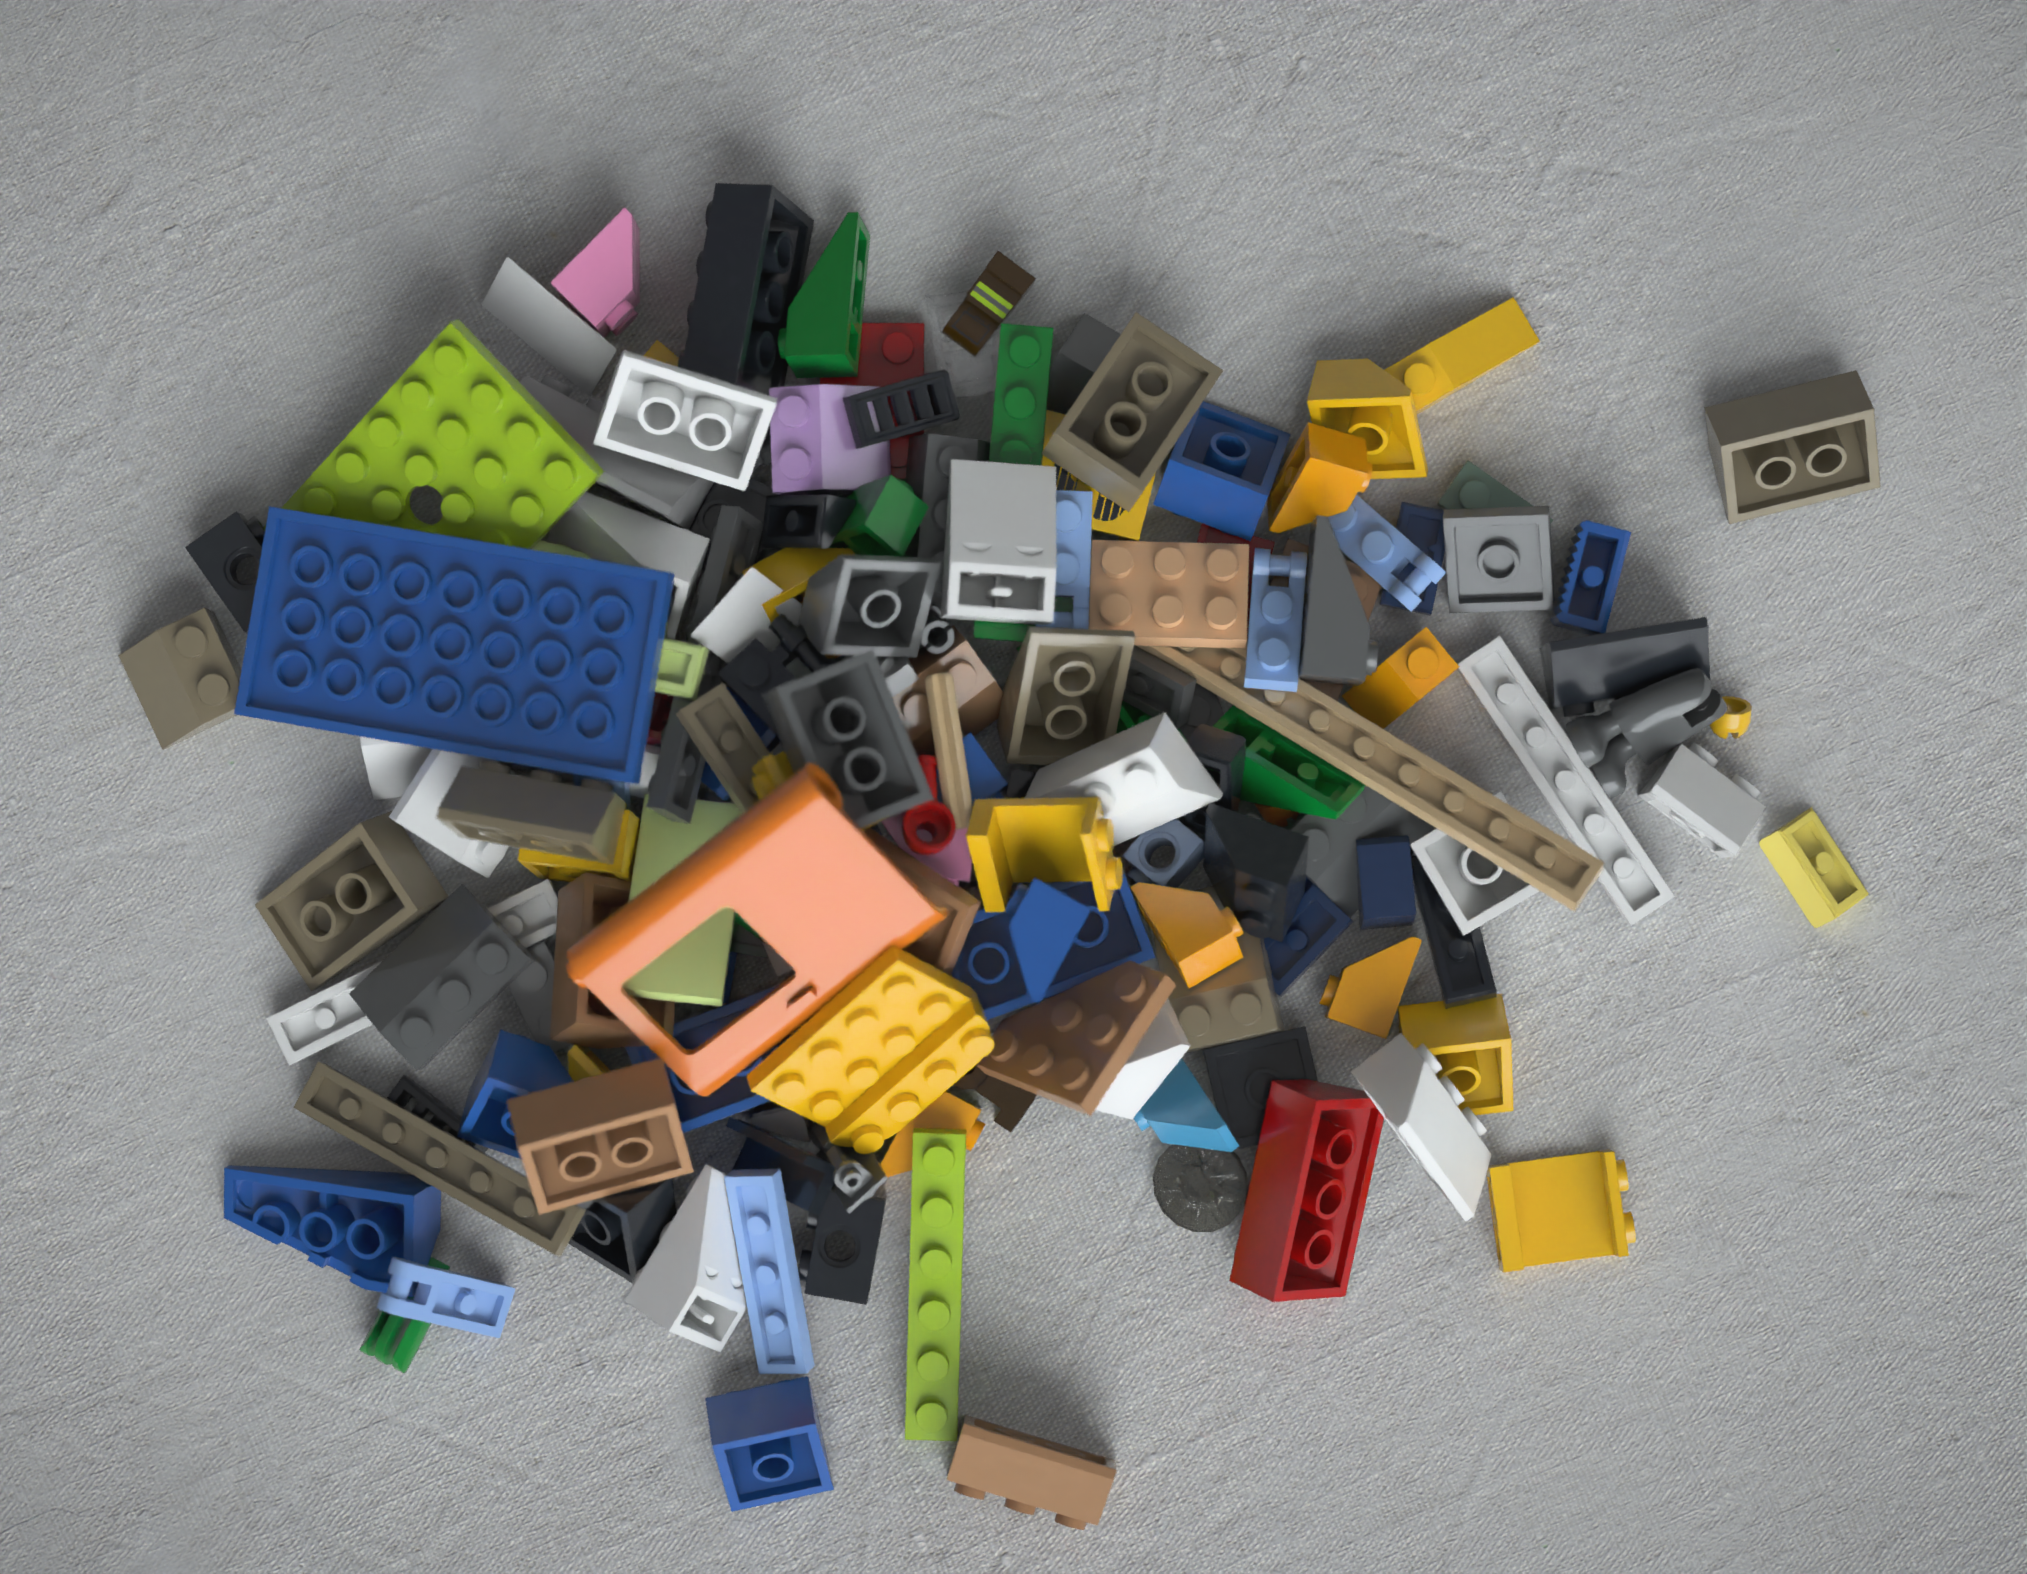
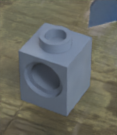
(1188, 854)

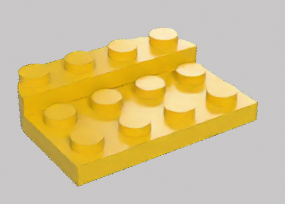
(878, 1052)

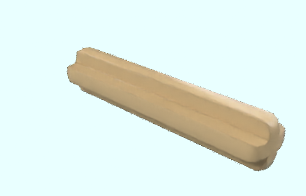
(949, 746)

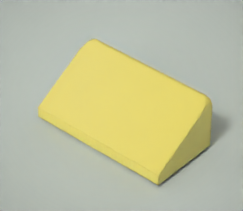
(1813, 868)

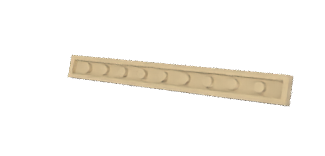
(1399, 774)

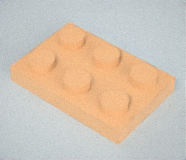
(1171, 592)

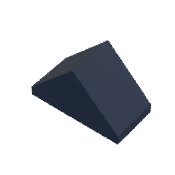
(1385, 882)

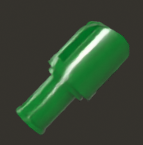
(395, 1337)

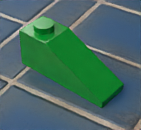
(828, 309)
(882, 520)
(1287, 774)

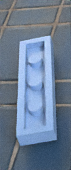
(769, 1271)

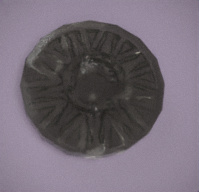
(1200, 1187)

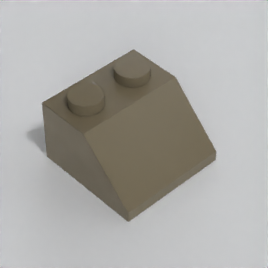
(184, 677)

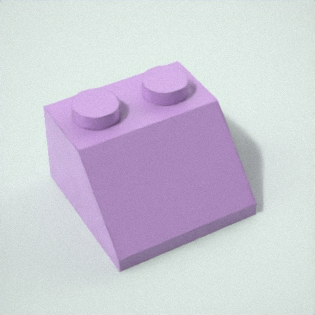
(815, 443)

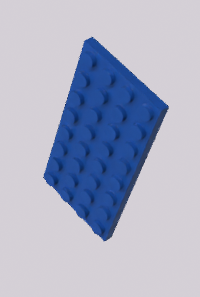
(454, 644)

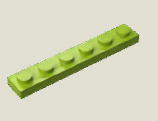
(935, 1284)

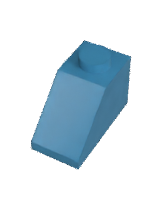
(1184, 1114)

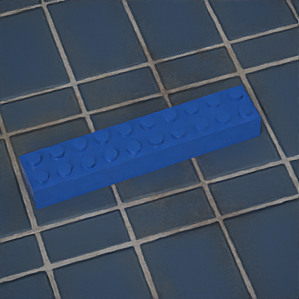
(985, 964)

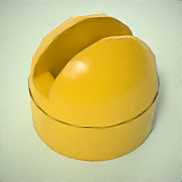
(1735, 720)

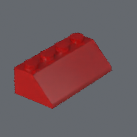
(1307, 1191)

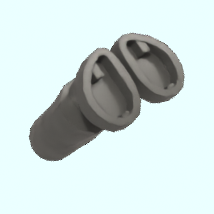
(1645, 725)

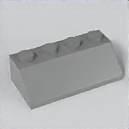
(651, 486)

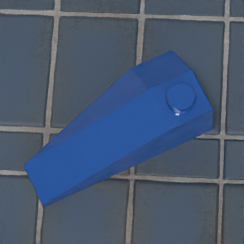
(338, 1216)

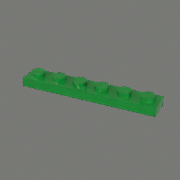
(1019, 421)

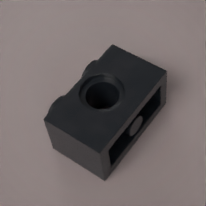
(220, 553)
(850, 1277)

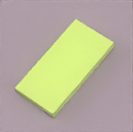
(698, 963)

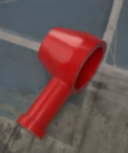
(929, 816)

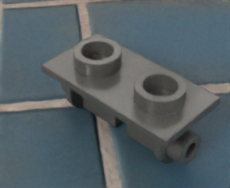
(855, 1174)

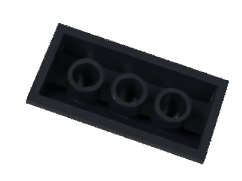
(745, 285)

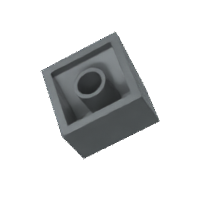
(869, 605)

